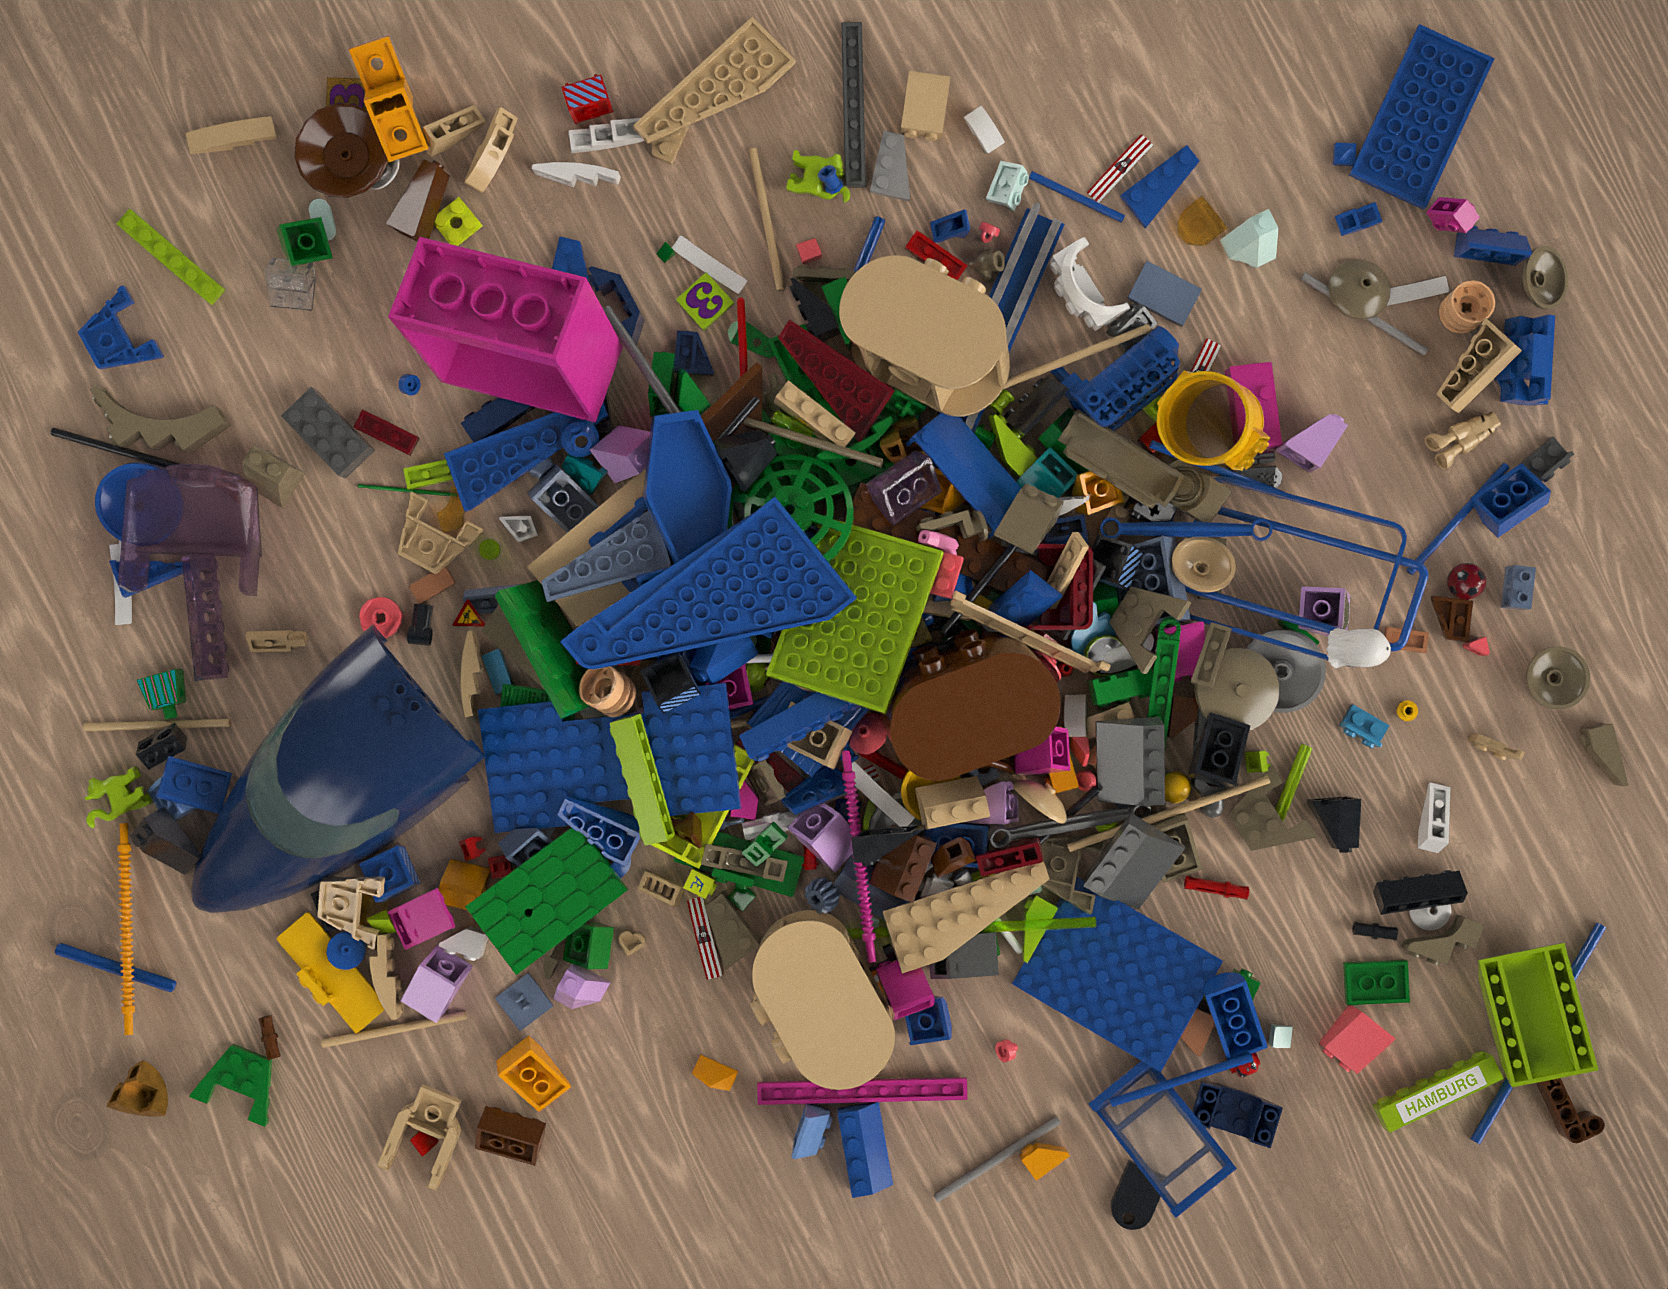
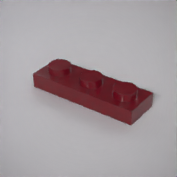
(386, 432)

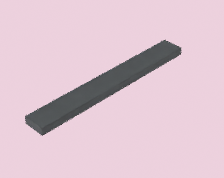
(853, 105)

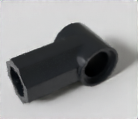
(420, 631)

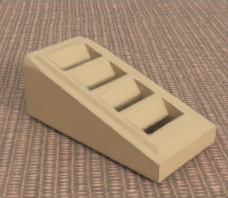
(679, 890)

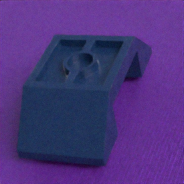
(607, 282)
(1237, 1112)

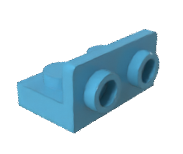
(1363, 725)

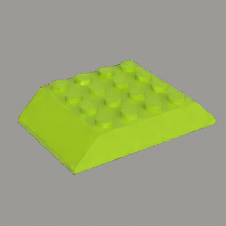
(1536, 1015)

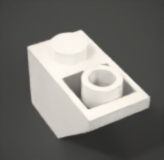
(469, 942)

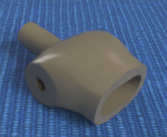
(770, 393)

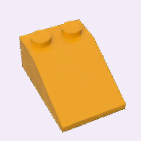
(532, 1073)

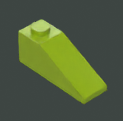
(1035, 908)

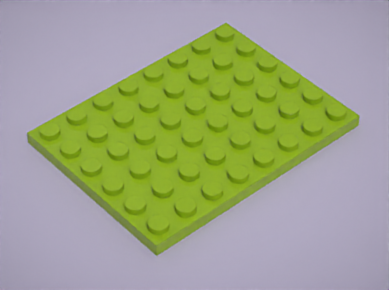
(867, 643)

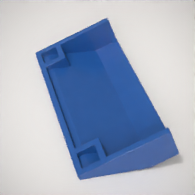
(968, 467)

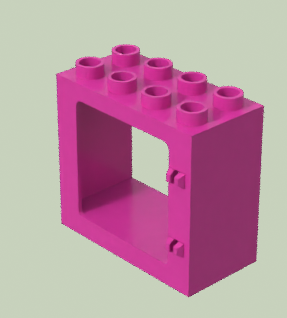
(507, 328)

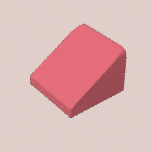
(809, 251)
(1080, 749)

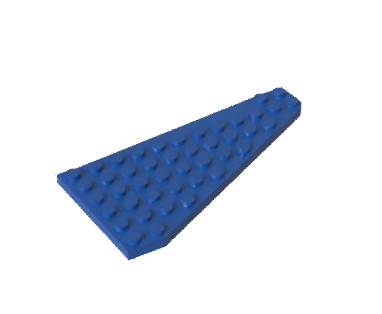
(736, 586)

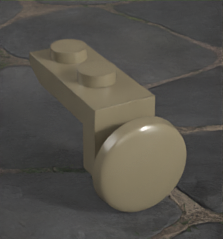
(967, 526)

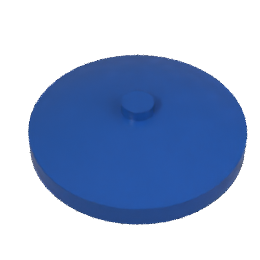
(112, 494)

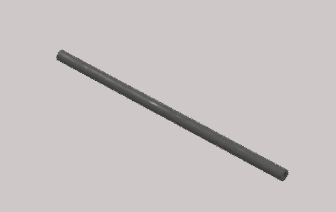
(651, 377)

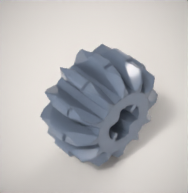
(822, 895)

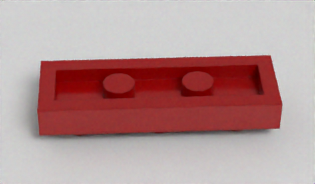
(925, 248)

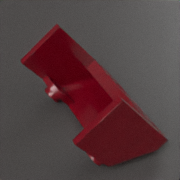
(1076, 605)

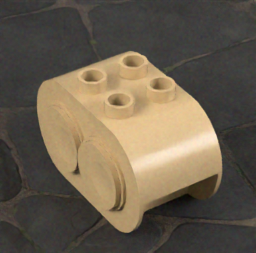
(927, 333)
(821, 1001)

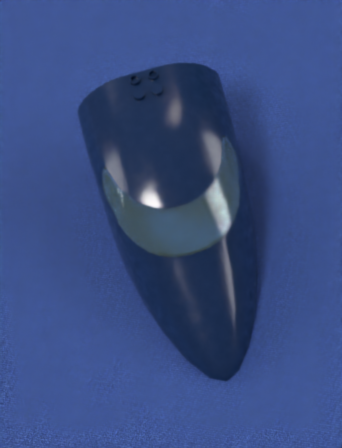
(332, 782)

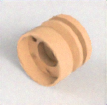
(1476, 301)
(607, 691)

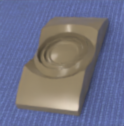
(1198, 493)

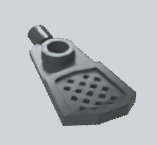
(1254, 472)

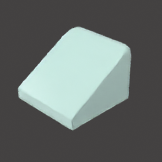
(1280, 1036)

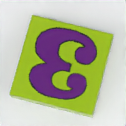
(705, 301)

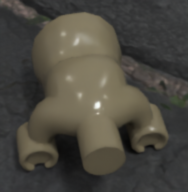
(988, 262)

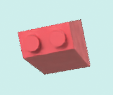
(1355, 1040)

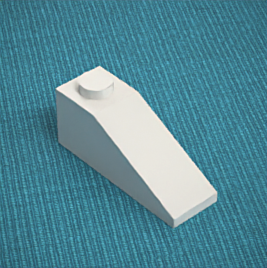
(1434, 822)

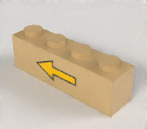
(813, 415)

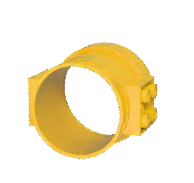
(1173, 415)

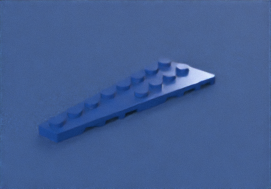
(498, 460)

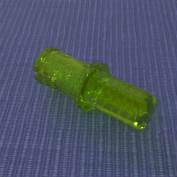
(790, 424)

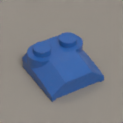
(930, 1024)

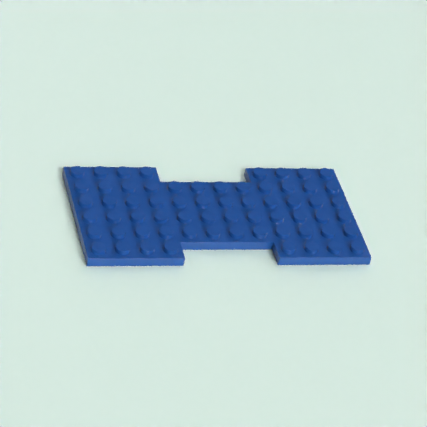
(542, 759)

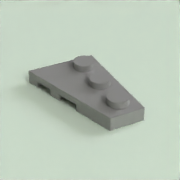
(890, 172)

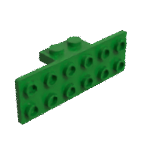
(746, 880)

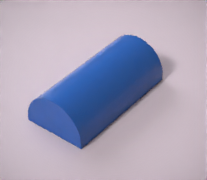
(1234, 1015)

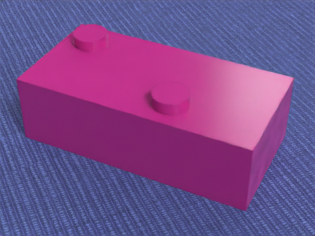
(1260, 382)

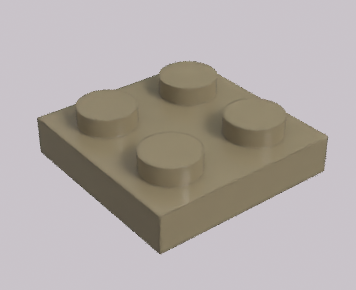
(765, 784)

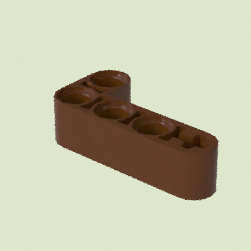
(1570, 1118)

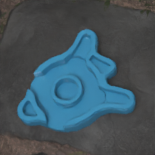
(1099, 627)

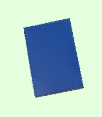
(193, 785)

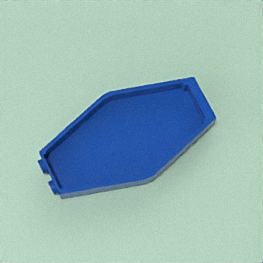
(685, 483)

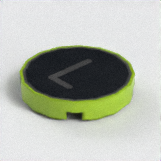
(1098, 647)

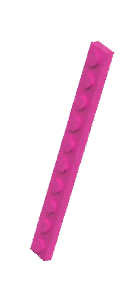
(872, 1091)

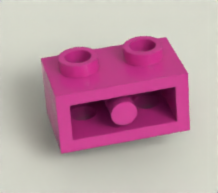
(1452, 215)

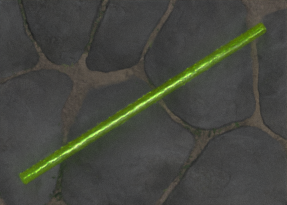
(1006, 926)

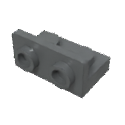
(1131, 319)
(1547, 459)

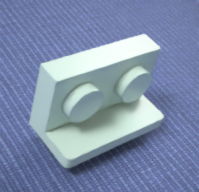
(1008, 185)

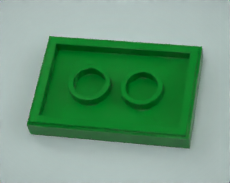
(1376, 982)

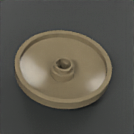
(1243, 688)

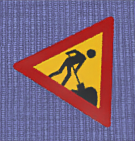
(468, 616)

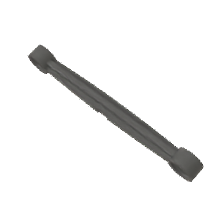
(1072, 823)

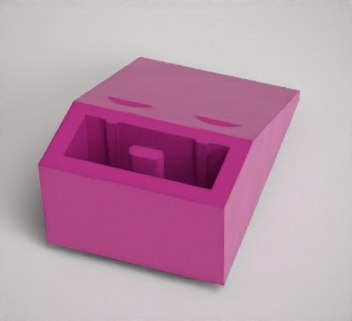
(421, 918)

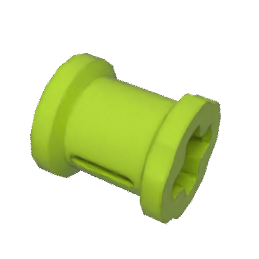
(1001, 401)

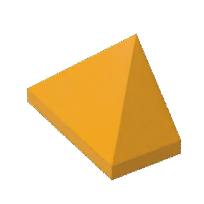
(714, 1073)

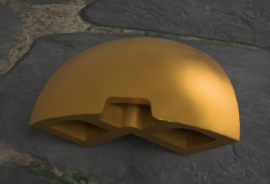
(897, 435)
(141, 1093)

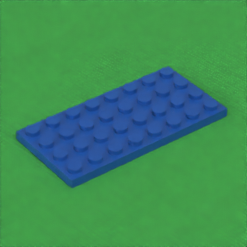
(1421, 116)

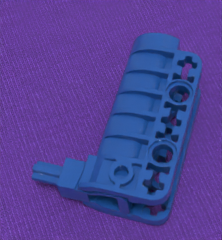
(1124, 380)

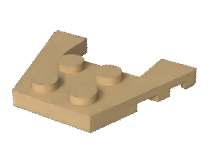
(429, 546)
(341, 904)

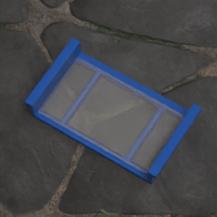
(1164, 1139)

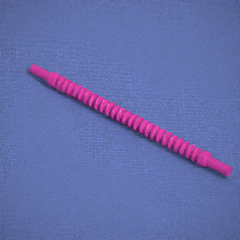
(868, 935)

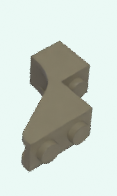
(1439, 947)

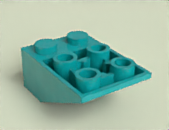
(1049, 474)

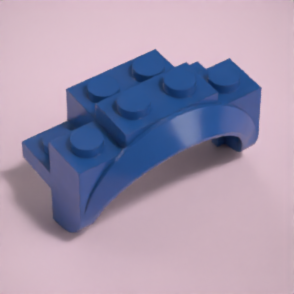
(1531, 364)

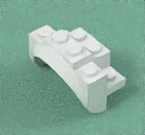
(1079, 289)

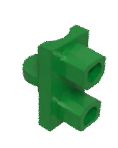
(904, 404)

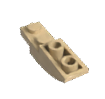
(492, 151)
(387, 985)

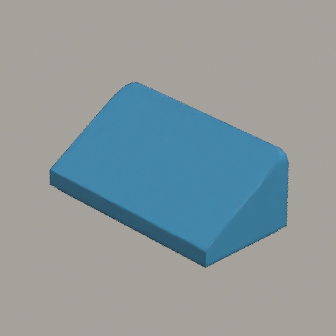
(497, 670)

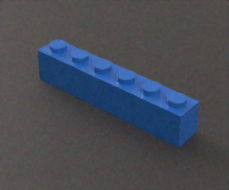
(793, 724)

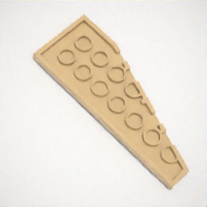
(733, 73)
(944, 921)

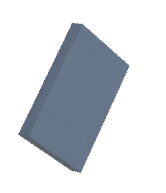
(1164, 293)

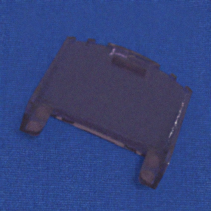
(187, 513)

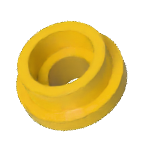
(1401, 710)

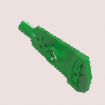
(751, 334)

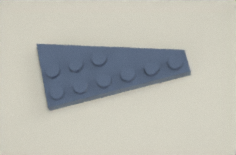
(615, 559)

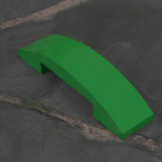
(877, 432)

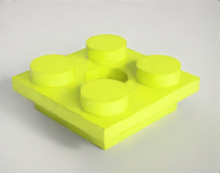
(457, 210)

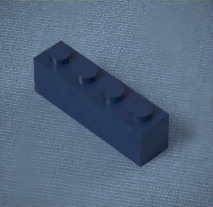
(494, 418)

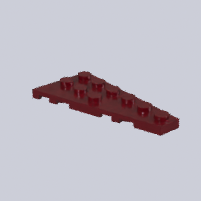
(846, 387)

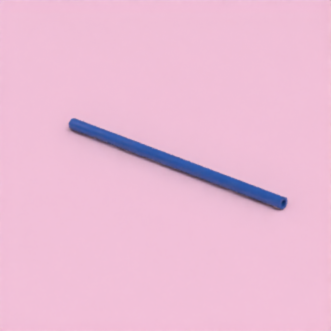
(1505, 1088)

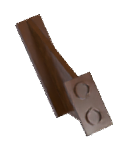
(732, 402)

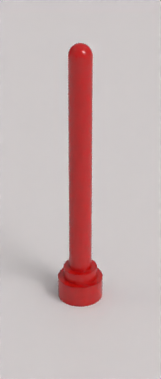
(742, 339)

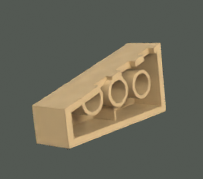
(1478, 366)

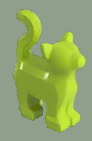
(811, 183)
(119, 796)

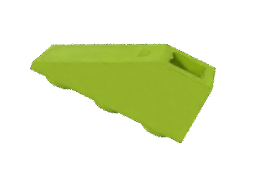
(1012, 451)

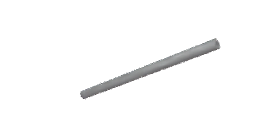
(1374, 320)
(997, 1159)

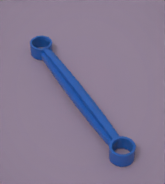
(1187, 529)

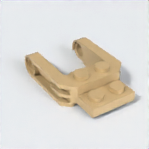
(434, 1115)

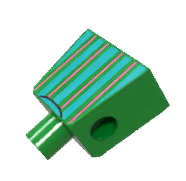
(164, 691)

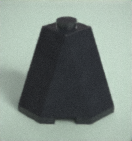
(746, 455)
(1338, 820)

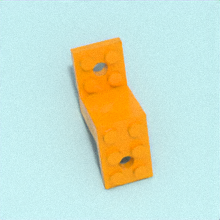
(388, 98)

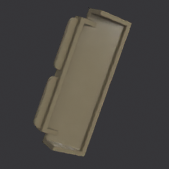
(1119, 461)

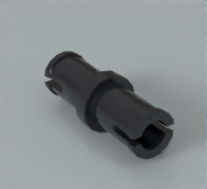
(1375, 931)

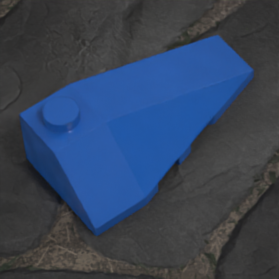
(607, 828)

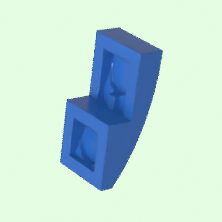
(1358, 219)

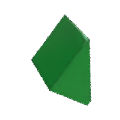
(665, 252)

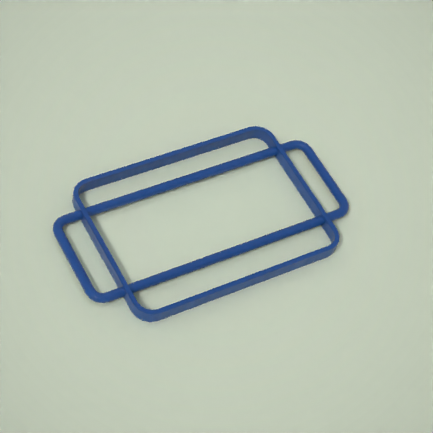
(1397, 559)

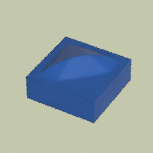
(1344, 154)

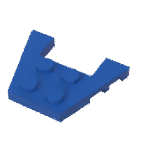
(108, 340)

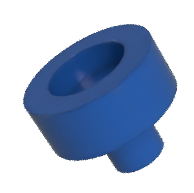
(409, 384)

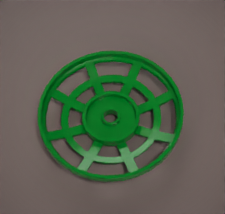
(801, 501)

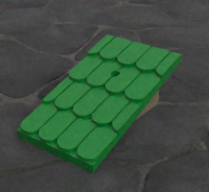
(531, 635)
(546, 899)

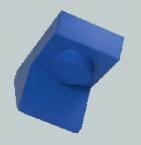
(950, 226)

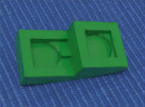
(764, 844)

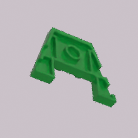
(243, 1073)

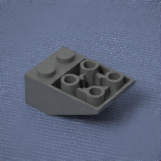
(972, 959)

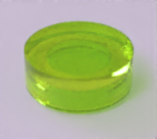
(489, 549)

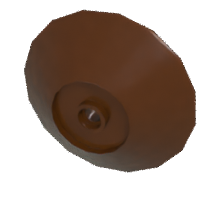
(326, 139)

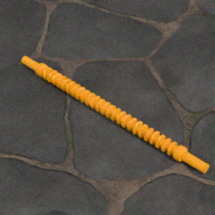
(124, 849)

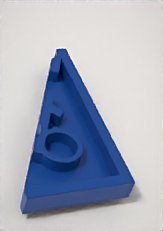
(158, 573)

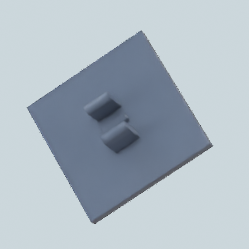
(524, 1001)

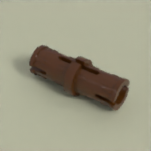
(269, 1037)

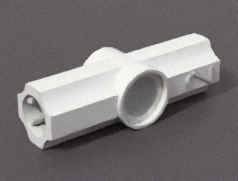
(755, 827)

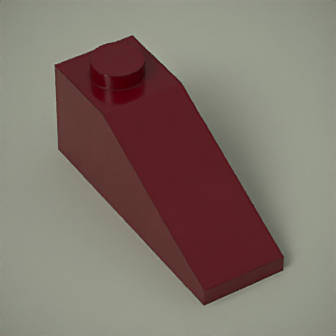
(1015, 855)

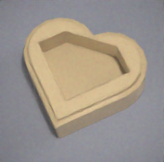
(631, 941)

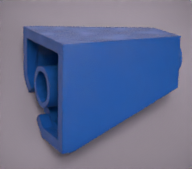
(718, 660)

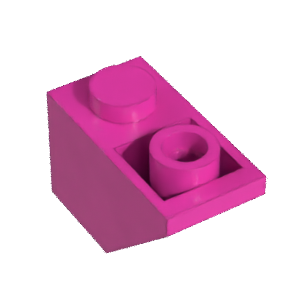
(749, 803)

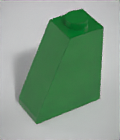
(663, 367)

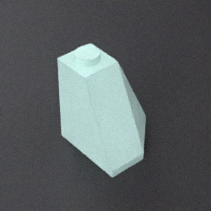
(1253, 240)

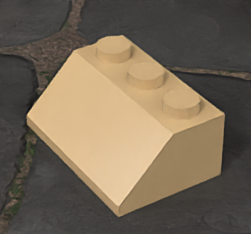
(952, 802)

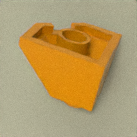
(1100, 491)

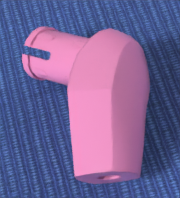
(939, 541)

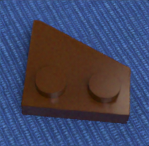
(1454, 617)

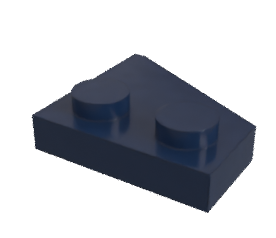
(691, 354)

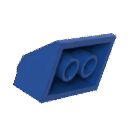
(1492, 246)
(1510, 500)
(1025, 600)

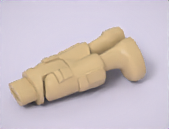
(1465, 435)

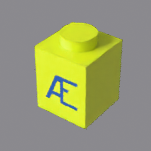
(700, 883)

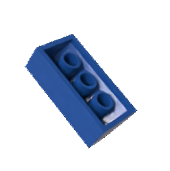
(865, 1148)

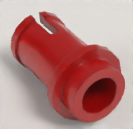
(809, 860)

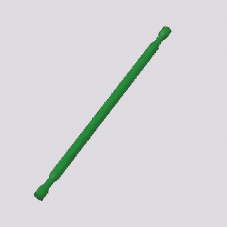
(404, 490)

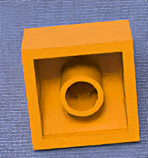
(463, 883)

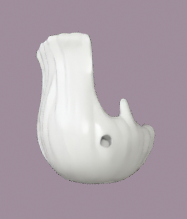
(1357, 648)

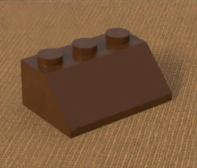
(904, 867)
(510, 1135)

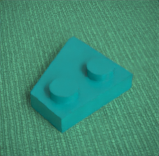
(584, 473)

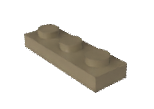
(822, 274)
(1211, 655)

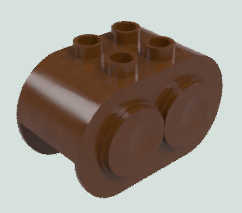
(970, 705)

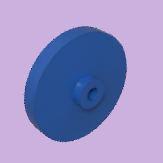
(345, 951)

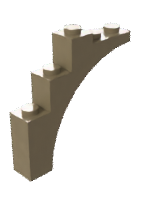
(187, 432)

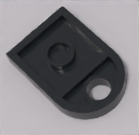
(1136, 1196)

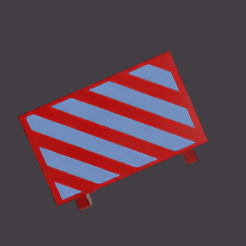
(587, 99)

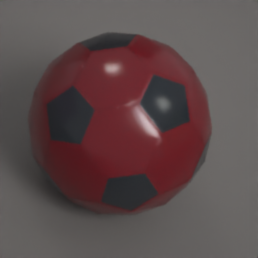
(1466, 581)

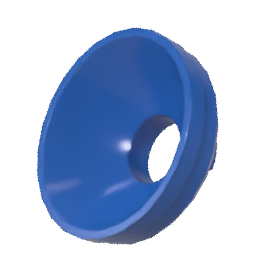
(577, 428)

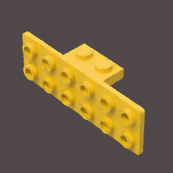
(344, 989)

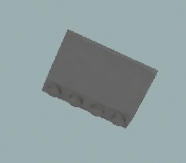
(1130, 761)
(1132, 863)

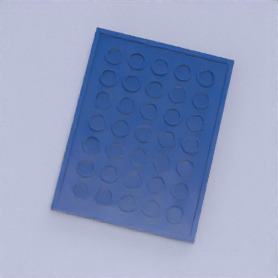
(1121, 978)

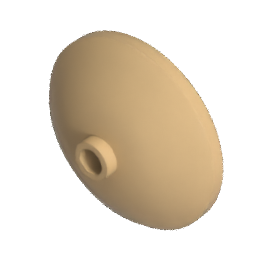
(1206, 556)
(1042, 798)

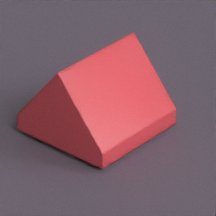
(1478, 646)

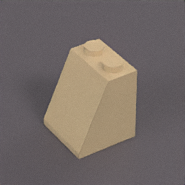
(925, 105)

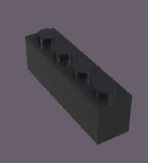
(1420, 892)

